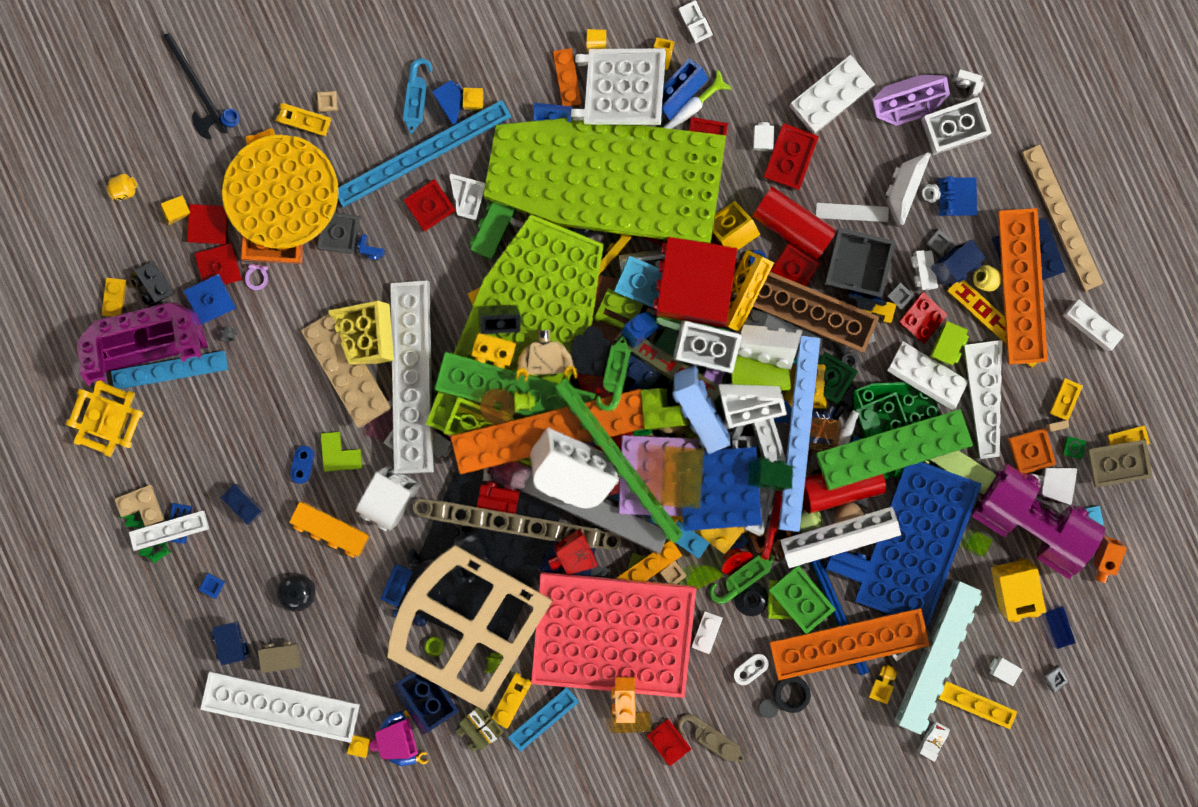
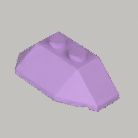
(911, 98)

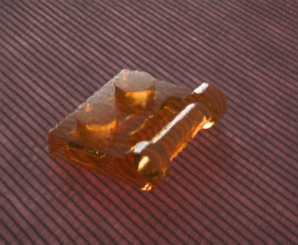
(824, 429)

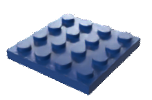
(725, 492)

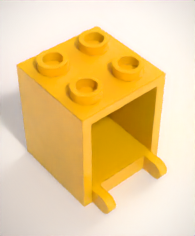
(1018, 590)

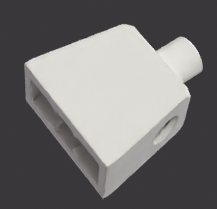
(1057, 484)

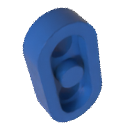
(304, 465)

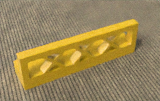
(747, 291)

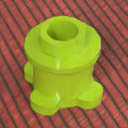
(524, 401)
(493, 662)

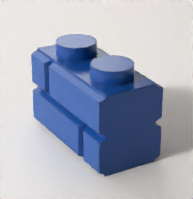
(848, 565)

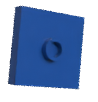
(210, 298)

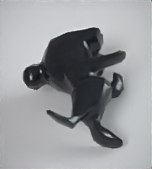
(468, 539)

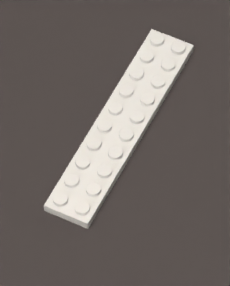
(411, 377)

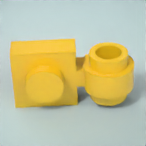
(882, 690)

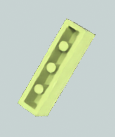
(966, 467)

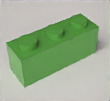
(492, 230)

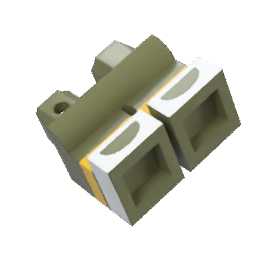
(479, 735)

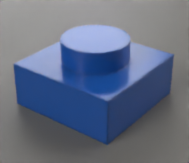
(212, 585)

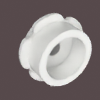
(927, 195)

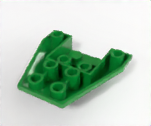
(891, 407)

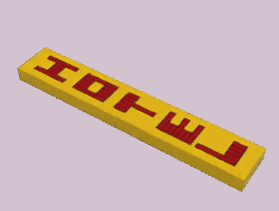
(981, 309)

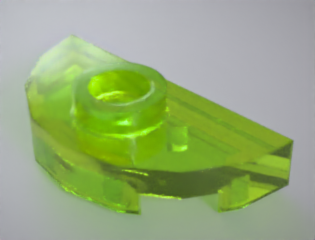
(703, 576)

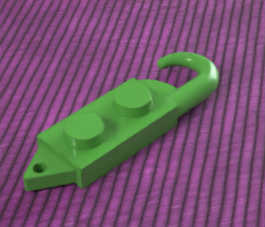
(615, 373)
(743, 578)

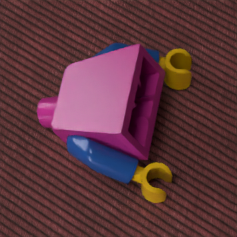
(397, 741)

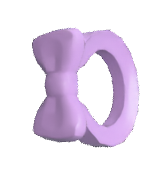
(263, 270)

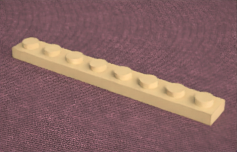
(1062, 218)

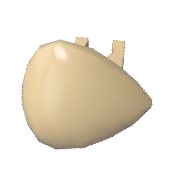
(847, 512)

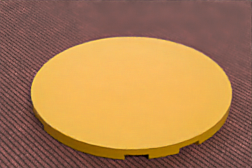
(280, 191)

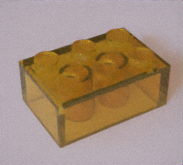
(682, 477)

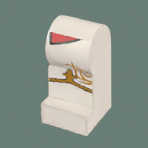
(933, 741)

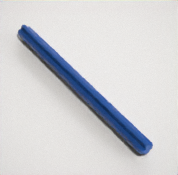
(832, 598)

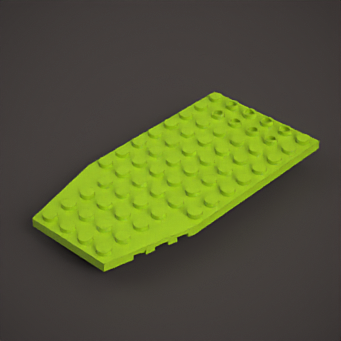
(609, 177)
(553, 283)

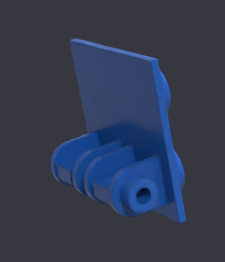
(957, 196)

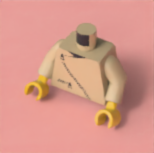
(545, 358)

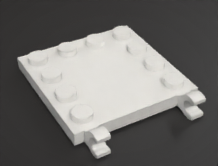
(622, 86)

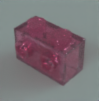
(512, 474)

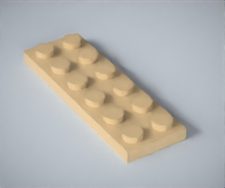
(351, 381)

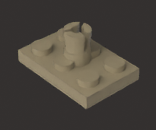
(1120, 463)

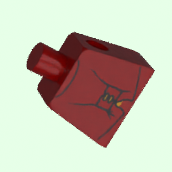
(573, 554)

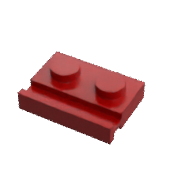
(668, 742)

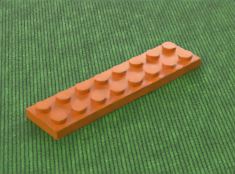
(1022, 286)
(849, 644)

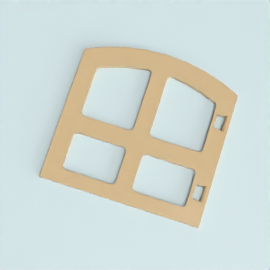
(473, 630)

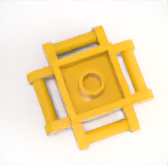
(104, 418)

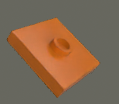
(1032, 451)

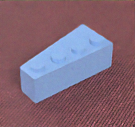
(700, 410)

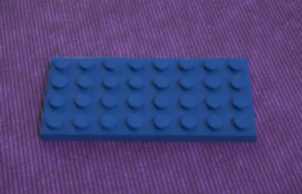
(931, 517)

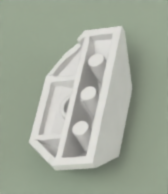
(905, 187)

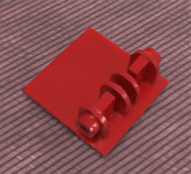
(922, 317)

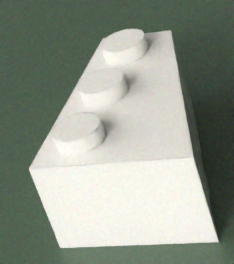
(769, 345)
(751, 403)

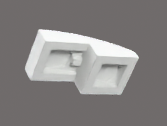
(695, 21)

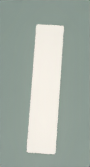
(852, 212)

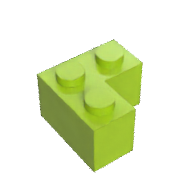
(657, 413)

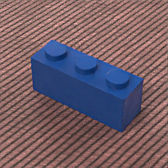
(682, 87)

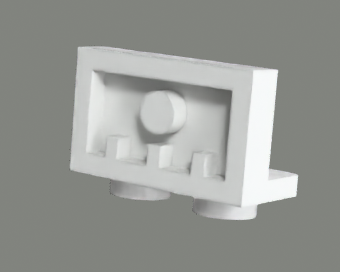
(967, 79)

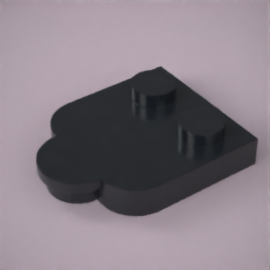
(590, 352)

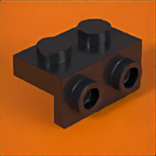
(150, 284)

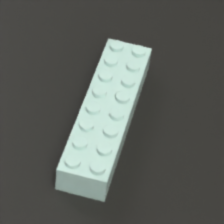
(936, 659)

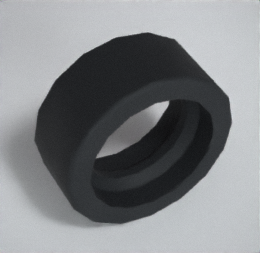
(794, 708)

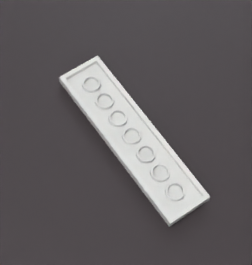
(280, 706)

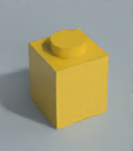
(473, 99)

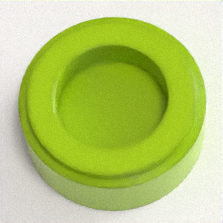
(434, 646)

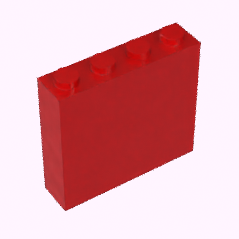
(695, 281)

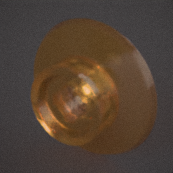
(506, 401)

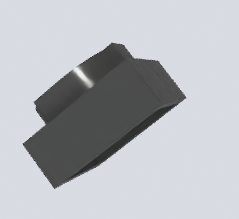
(859, 263)

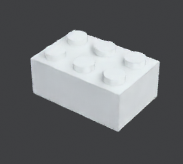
(956, 126)
(707, 346)

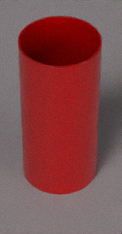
(794, 223)
(818, 498)

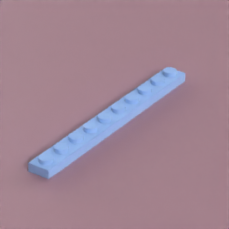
(800, 431)

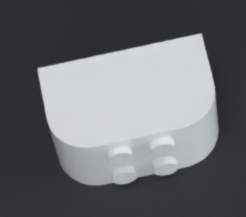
(571, 470)
(387, 498)

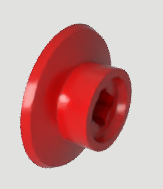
(735, 560)

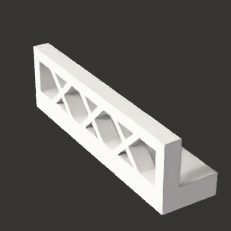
(768, 440)

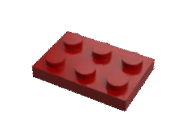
(791, 157)

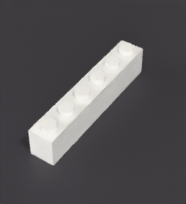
(840, 537)

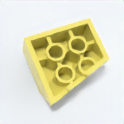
(365, 332)

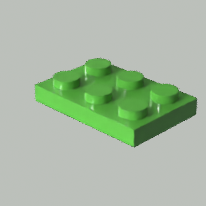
(802, 599)

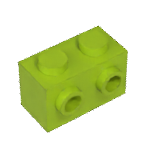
(949, 343)

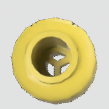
(987, 278)

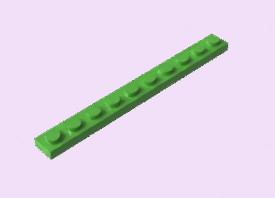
(615, 456)

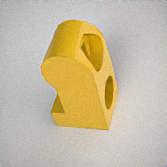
(886, 311)

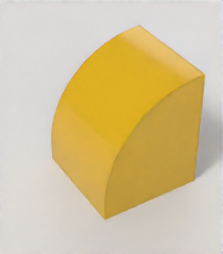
(596, 39)
(668, 46)
(174, 210)

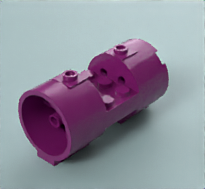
(1067, 539)

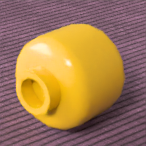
(121, 187)

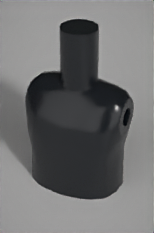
(846, 402)

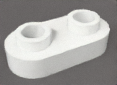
(750, 668)

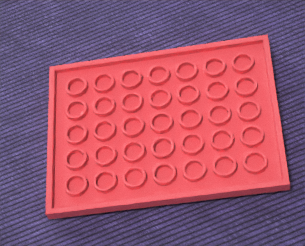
(612, 631)

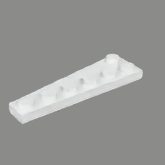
(984, 381)

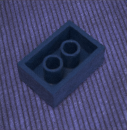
(424, 701)

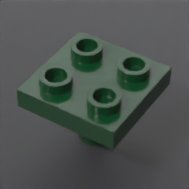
(837, 377)

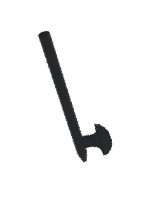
(201, 124)

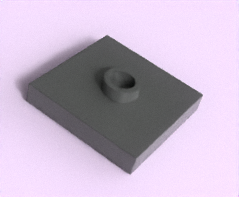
(340, 234)

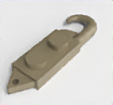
(712, 739)

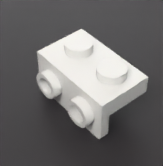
(925, 278)

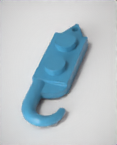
(415, 96)

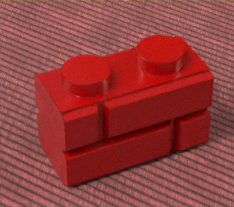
(498, 498)

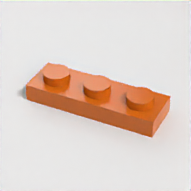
(567, 77)

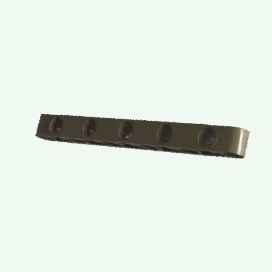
(512, 523)

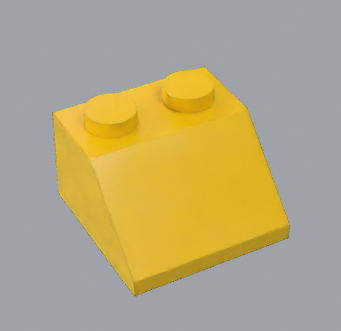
(734, 227)

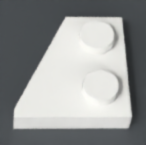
(467, 196)

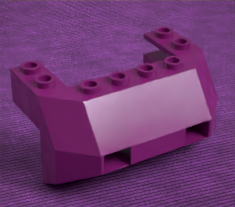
(139, 339)

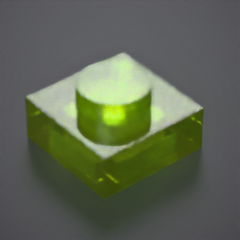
(979, 543)

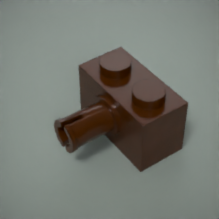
(759, 541)

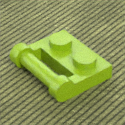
(620, 305)

